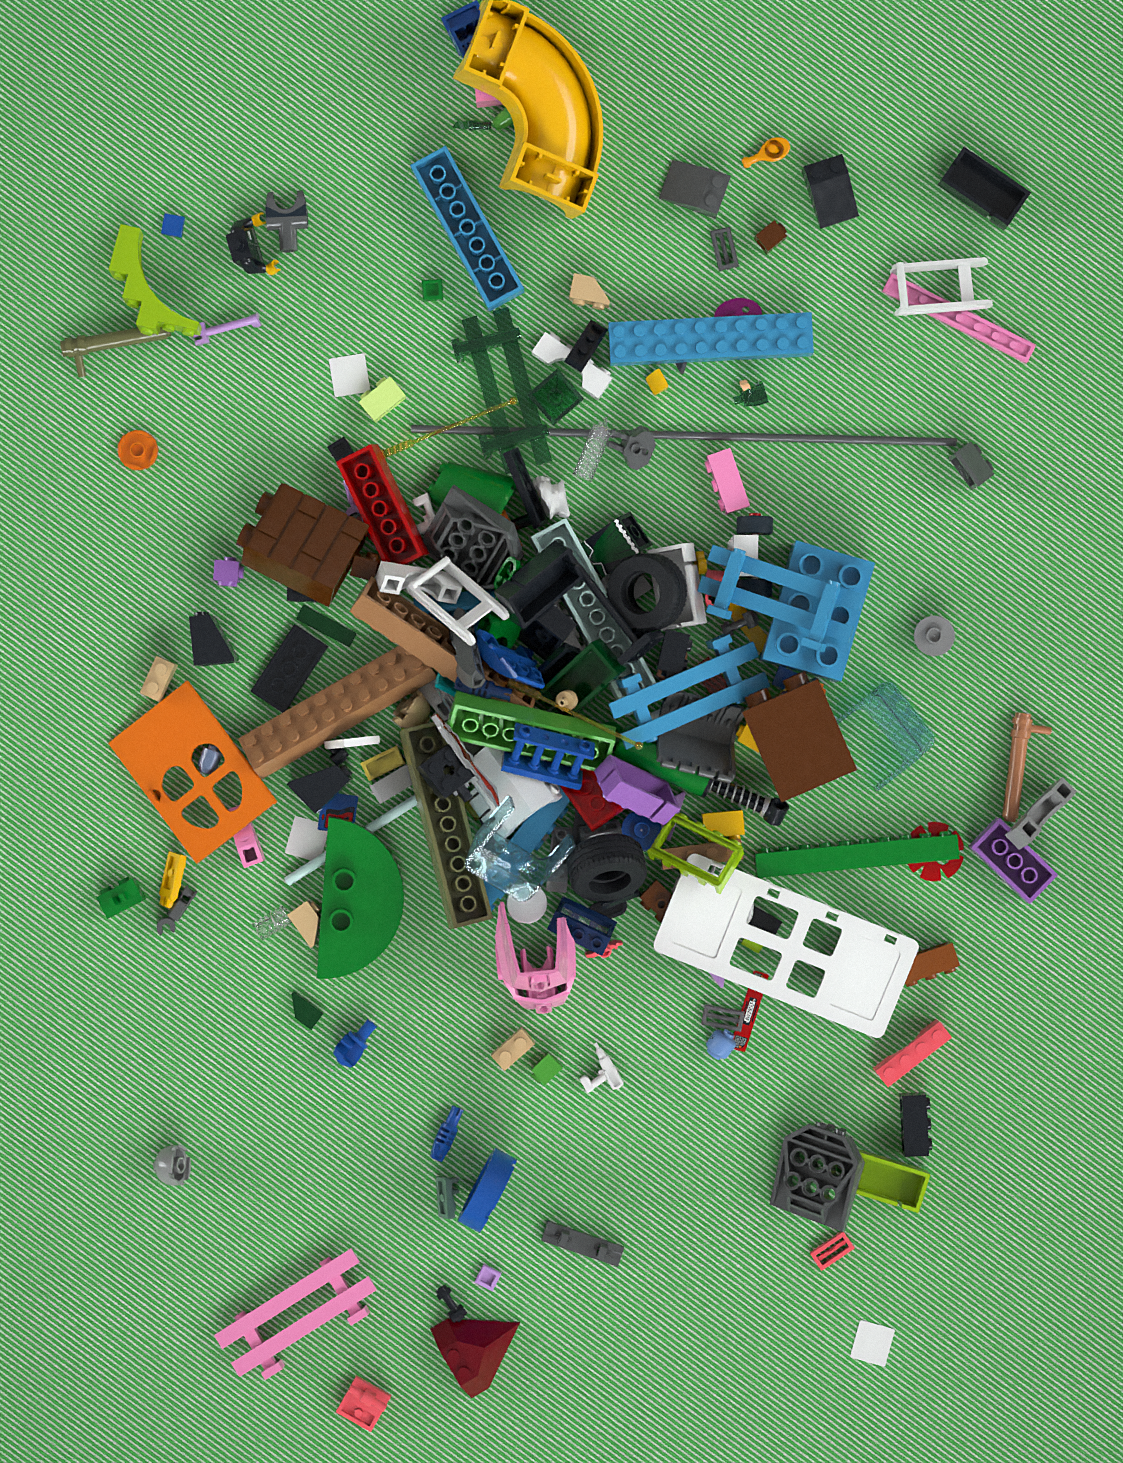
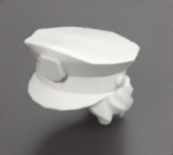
(552, 497)

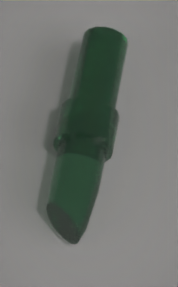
(472, 125)

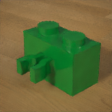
(121, 897)

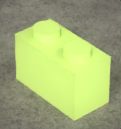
(382, 399)

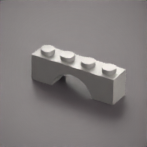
(1030, 824)

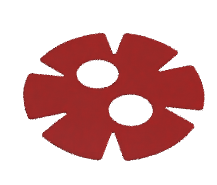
(931, 870)

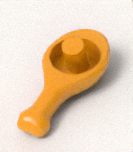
(771, 151)

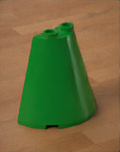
(485, 486)

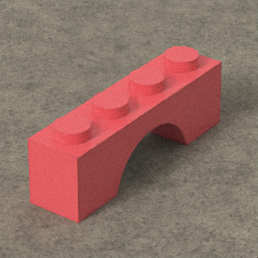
(917, 1050)

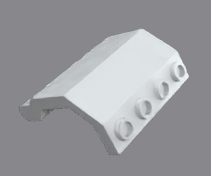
(526, 792)

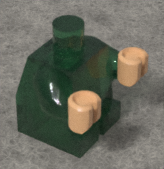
(752, 395)

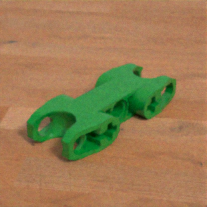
(492, 622)

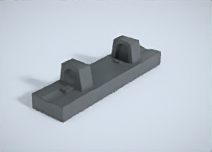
(582, 1243)

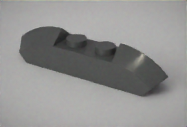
(468, 658)

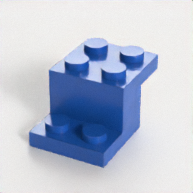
(462, 26)

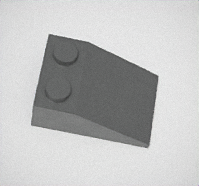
(695, 188)

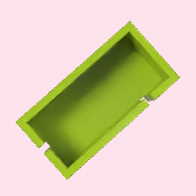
(892, 1180)

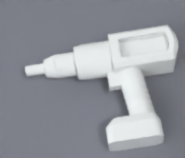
(425, 500)
(608, 1072)

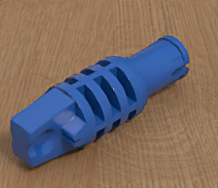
(446, 1134)

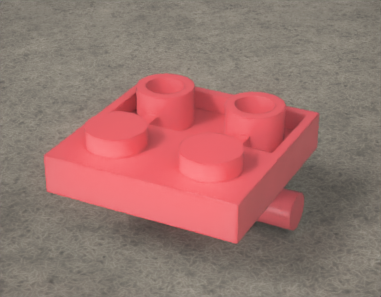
(363, 1403)

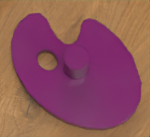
(734, 308)

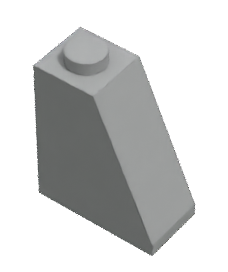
(391, 784)

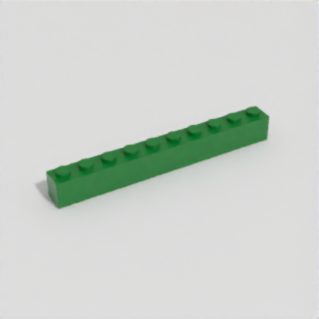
(856, 855)

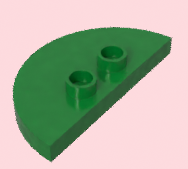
(359, 899)

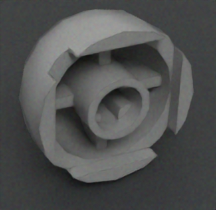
(172, 1165)

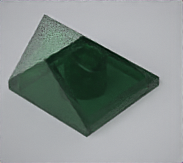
(555, 396)

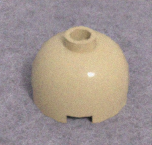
(412, 711)

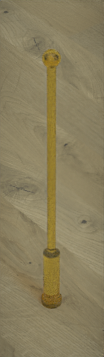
(410, 443)
(537, 695)

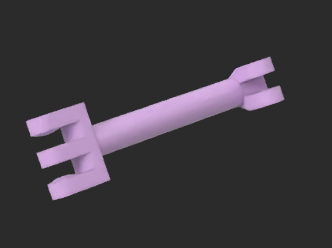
(251, 320)

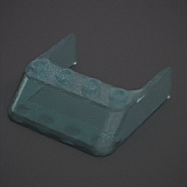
(898, 723)
(509, 865)

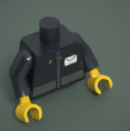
(245, 246)

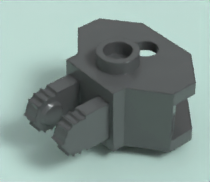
(634, 446)

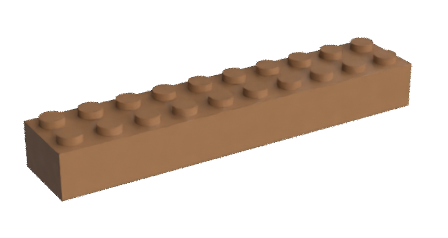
(420, 635)
(334, 710)

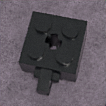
(445, 785)

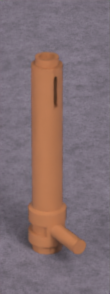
(1020, 734)

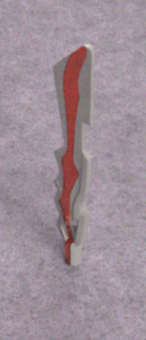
(466, 758)

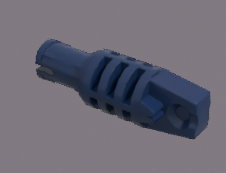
(487, 690)

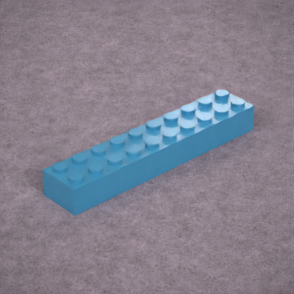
(710, 339)

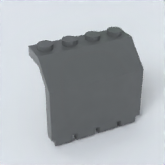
(702, 744)

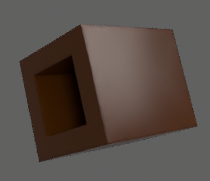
(771, 236)

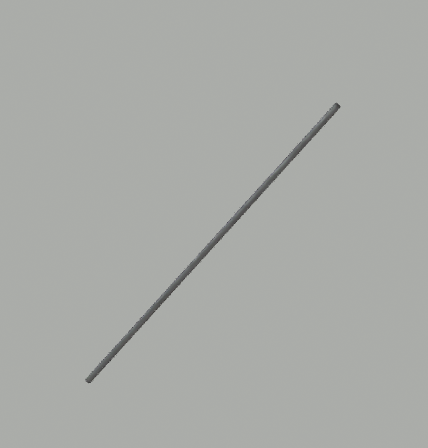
(727, 436)

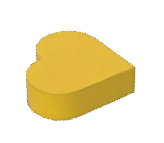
(701, 562)

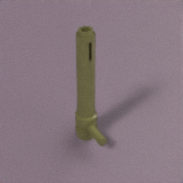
(84, 344)

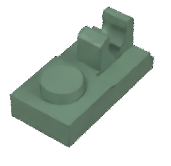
(445, 1198)

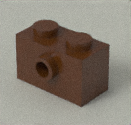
(365, 565)
(656, 898)

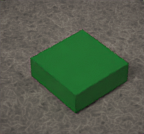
(432, 290)

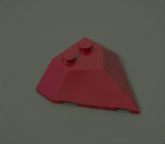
(474, 1350)

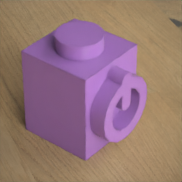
(228, 572)

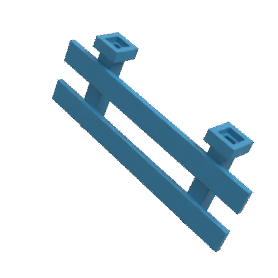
(818, 623)
(724, 662)

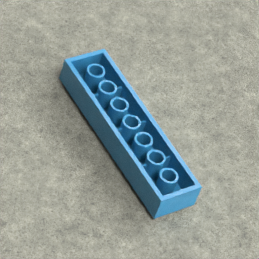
(467, 228)

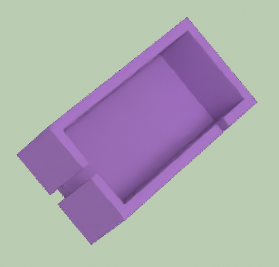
(636, 790)

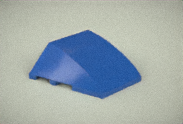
(509, 663)

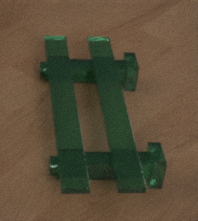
(477, 347)

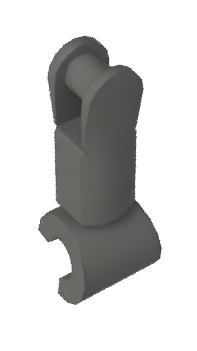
(176, 910)

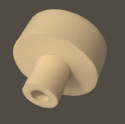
(567, 699)

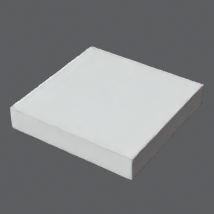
(352, 742)

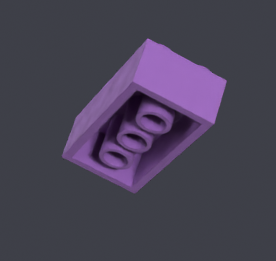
(1020, 868)

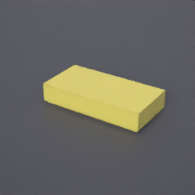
(383, 763)

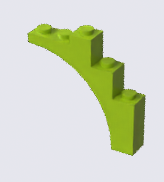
(153, 314)

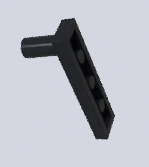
(535, 512)

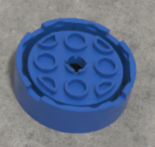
(487, 1190)

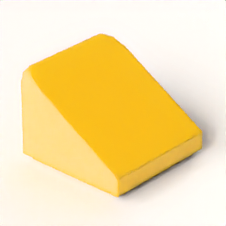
(657, 382)

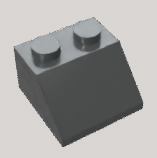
(972, 465)

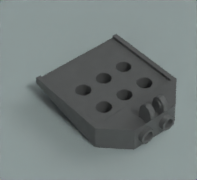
(452, 521)
(835, 1149)

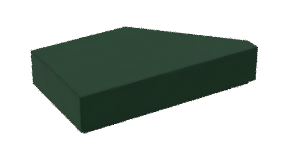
(305, 1011)

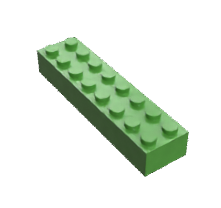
(493, 722)

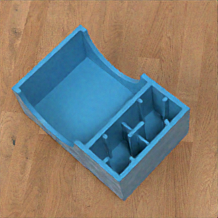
(784, 638)

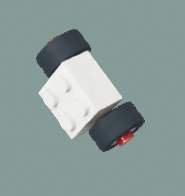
(749, 530)

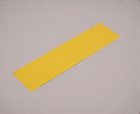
(754, 634)

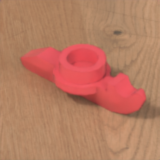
(611, 945)

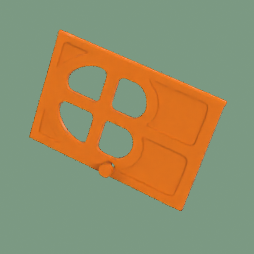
(167, 739)

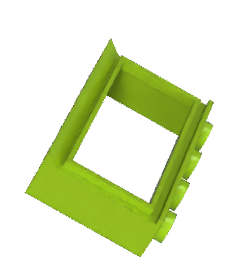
(686, 868)

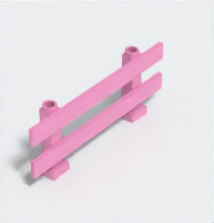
(264, 1351)

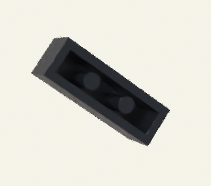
(915, 1124)

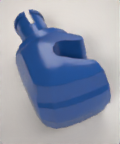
(352, 1045)

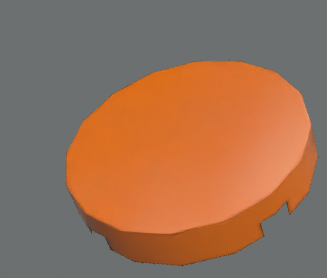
(138, 450)

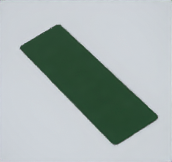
(326, 626)

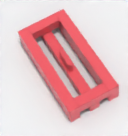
(850, 1247)

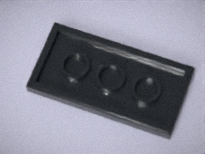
(289, 668)

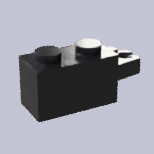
(673, 653)

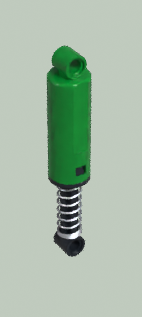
(770, 809)

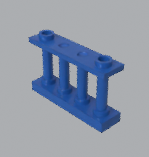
(542, 770)

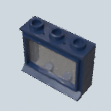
(585, 925)

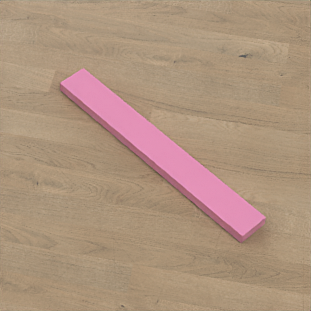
(965, 321)

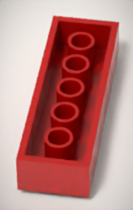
(382, 506)

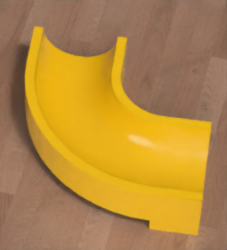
(549, 101)

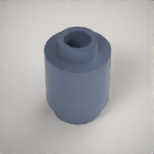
(209, 759)

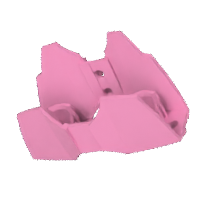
(538, 982)

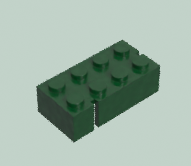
(585, 676)

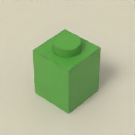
(546, 1068)

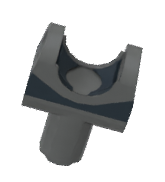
(287, 220)

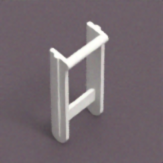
(965, 281)
(460, 626)

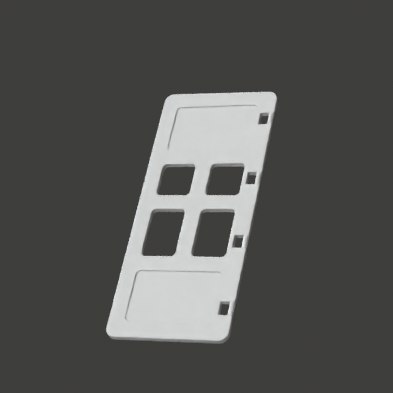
(859, 977)

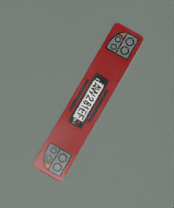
(750, 1006)

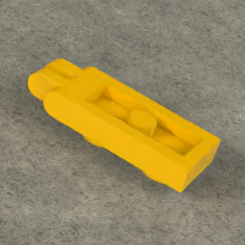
(172, 878)

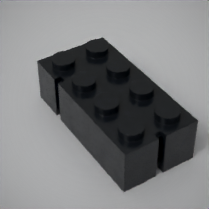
(984, 188)
(539, 584)

